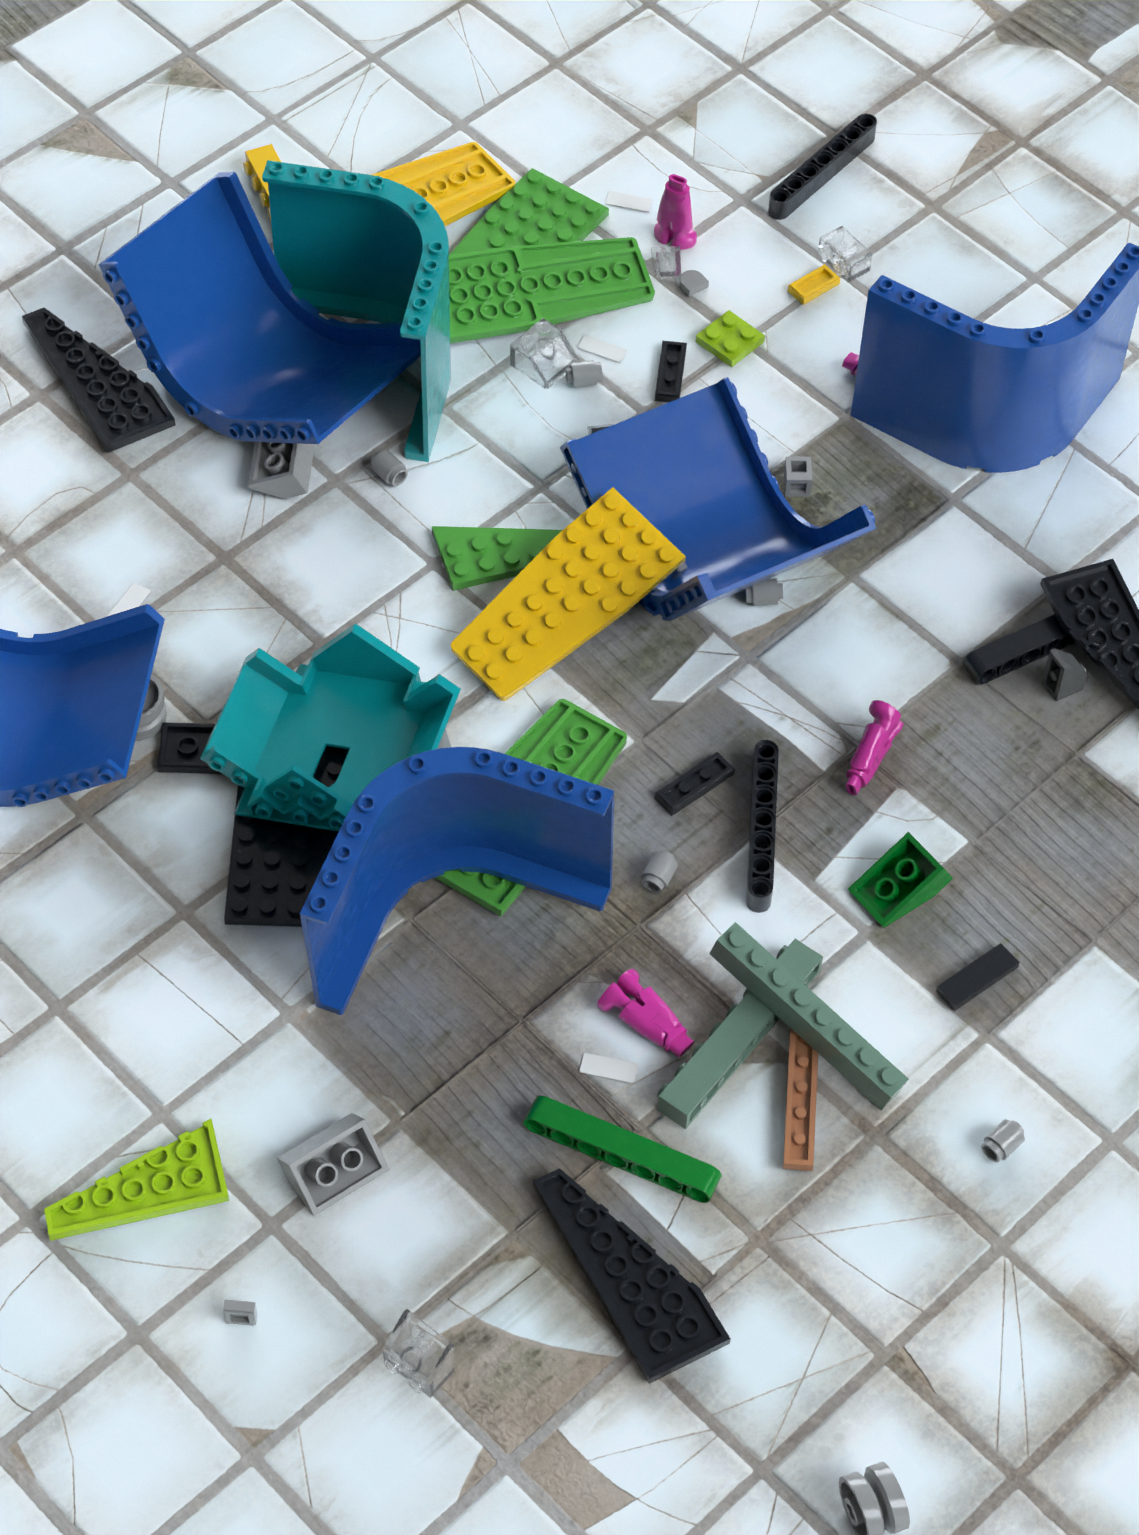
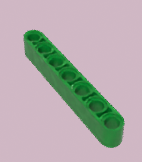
(622, 1149)

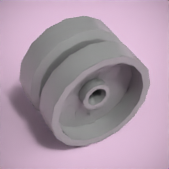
(153, 712)
(874, 1501)

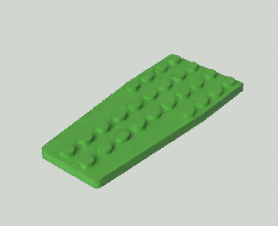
(535, 214)
(519, 285)
(563, 741)

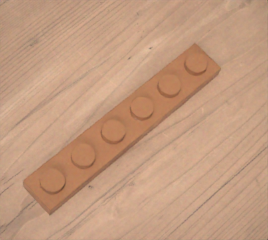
(800, 1105)

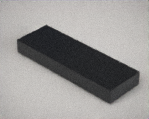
(670, 371)
(694, 783)
(977, 977)

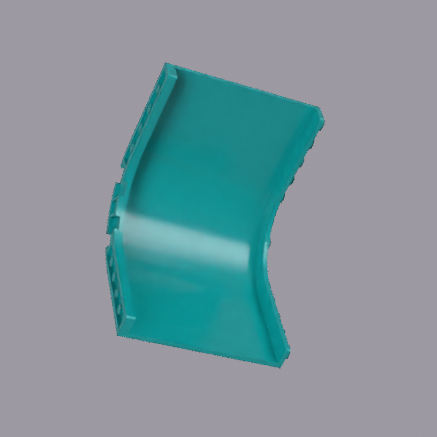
(373, 255)

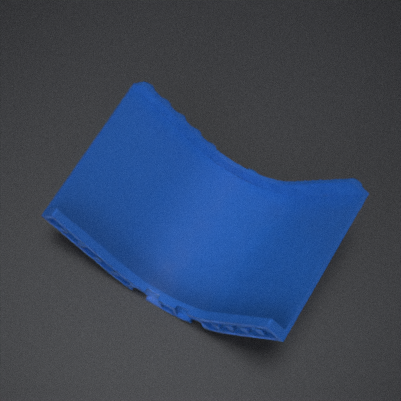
(234, 335)
(989, 390)
(709, 492)
(73, 704)
(444, 815)

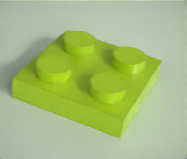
(730, 338)

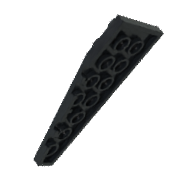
(107, 395)
(1101, 619)
(650, 1303)

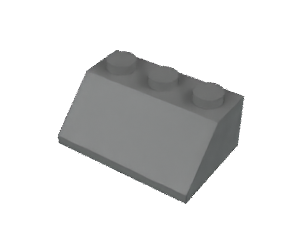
(281, 468)
(333, 1163)

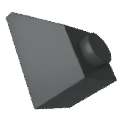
(1063, 675)

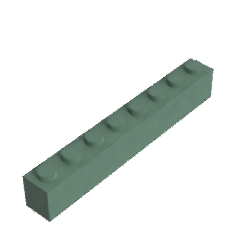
(808, 1016)
(729, 1043)

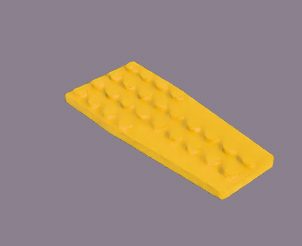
(454, 180)
(566, 595)

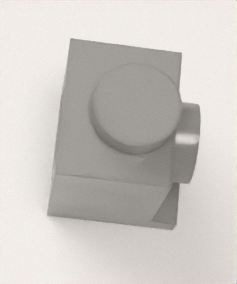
(798, 476)

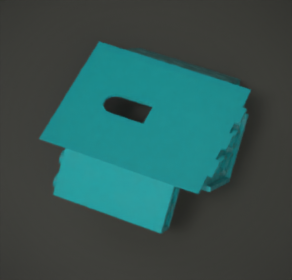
(347, 697)

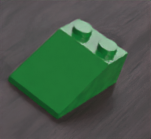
(900, 881)

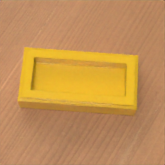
(813, 284)

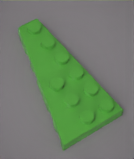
(487, 554)

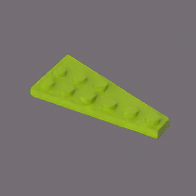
(154, 1185)

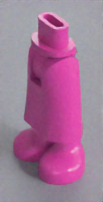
(675, 215)
(873, 745)
(646, 1013)

